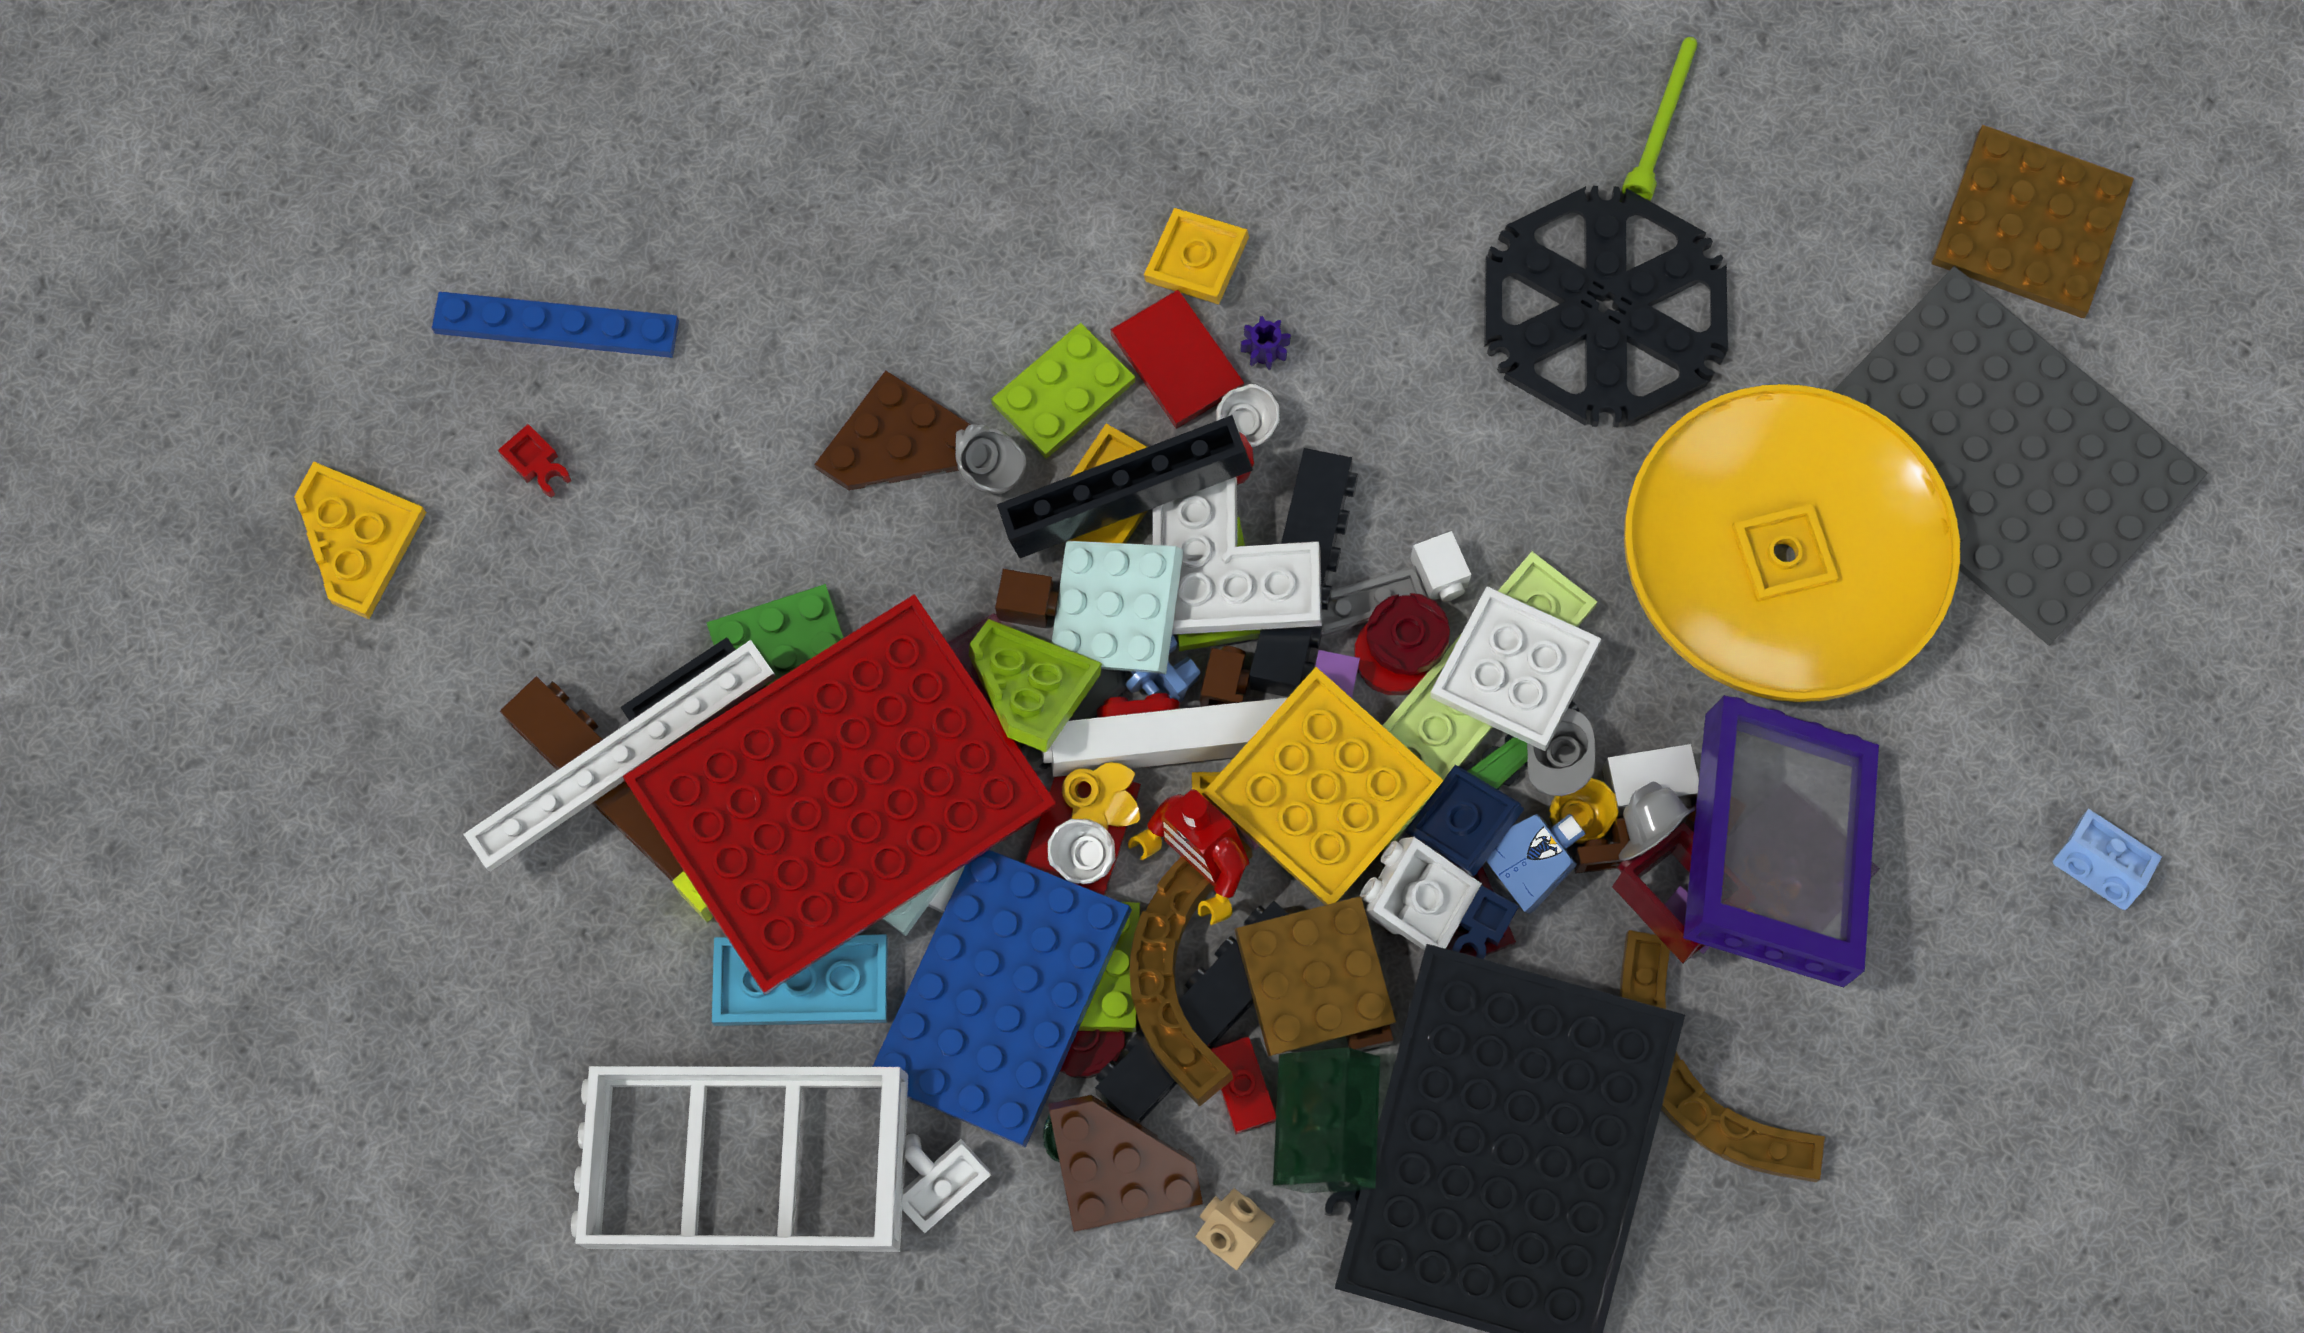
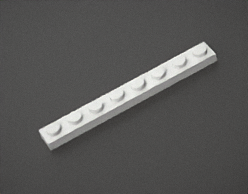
(609, 760)

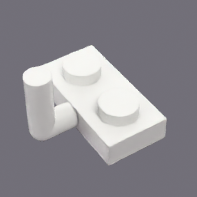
(940, 1183)

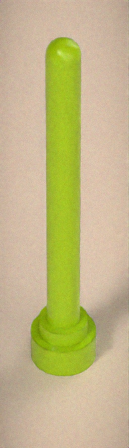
(1642, 178)

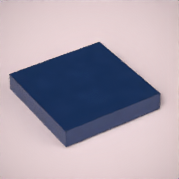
(1465, 820)

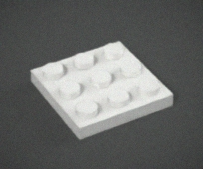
(1515, 668)

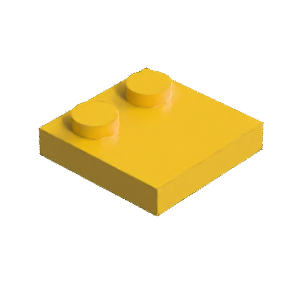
(1196, 255)

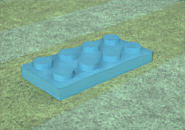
(835, 990)

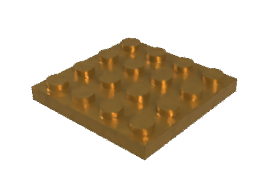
(2033, 221)

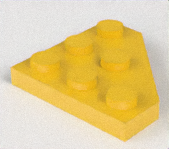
(355, 535)

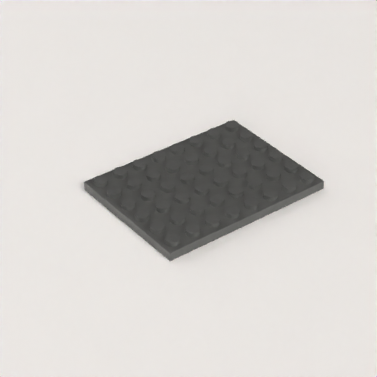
(2036, 455)

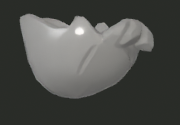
(988, 459)

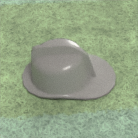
(1568, 758)
(1651, 818)

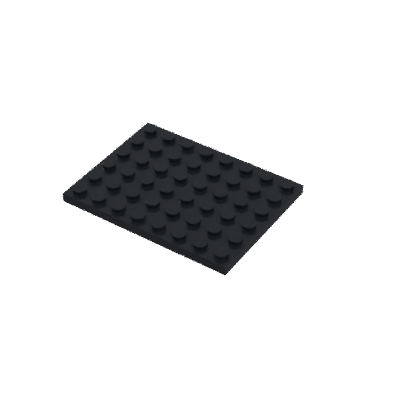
(1510, 1149)

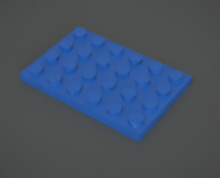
(1002, 994)

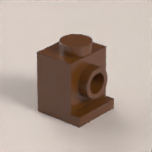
(1225, 677)

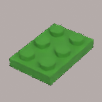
(784, 629)

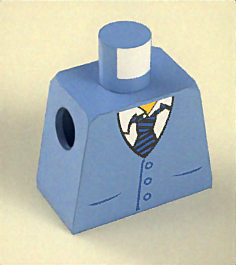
(1535, 858)

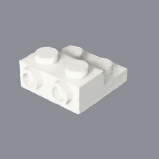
(1419, 894)

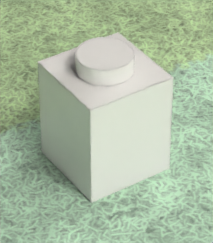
(1441, 567)

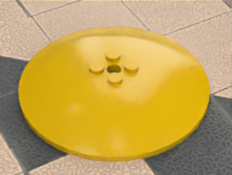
(1803, 472)

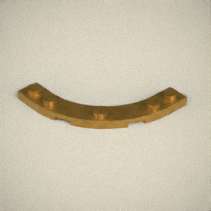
(1154, 985)
(1692, 1109)

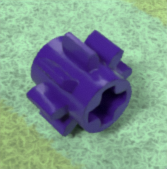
(1269, 351)

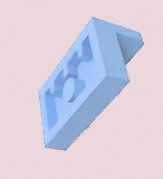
(2107, 860)

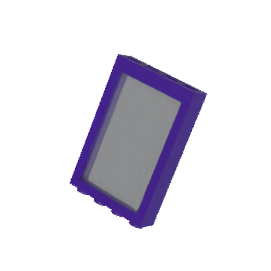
(1783, 842)

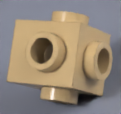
(1233, 1227)

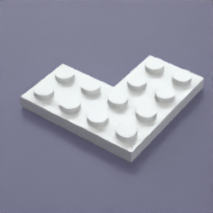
(1234, 585)

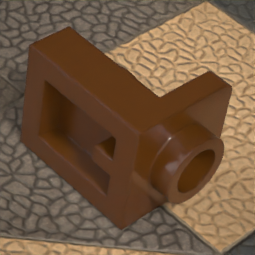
(1598, 854)

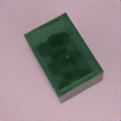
(1326, 1121)

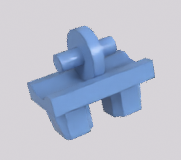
(1174, 682)

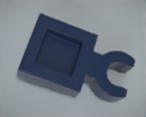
(1486, 920)

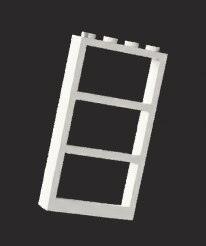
(594, 1140)

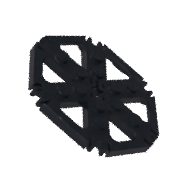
(1606, 332)

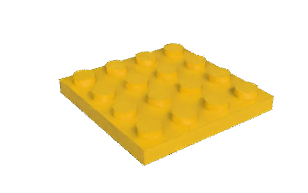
(1322, 787)

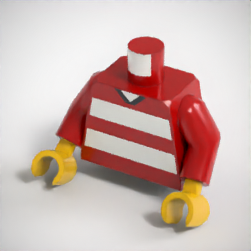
(1204, 841)

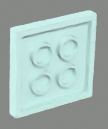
(1118, 603)

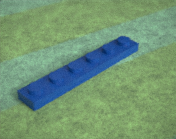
(555, 324)

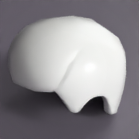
(1253, 412)
(1081, 851)

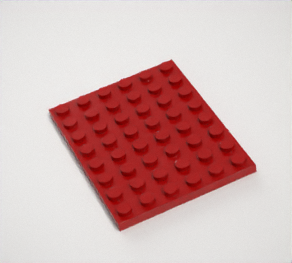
(839, 793)

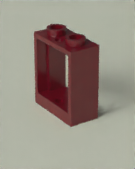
(1646, 903)

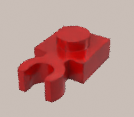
(533, 457)

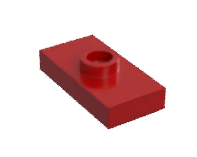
(1247, 1093)

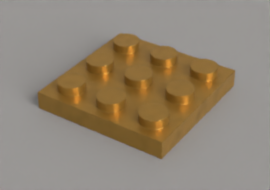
(1314, 976)

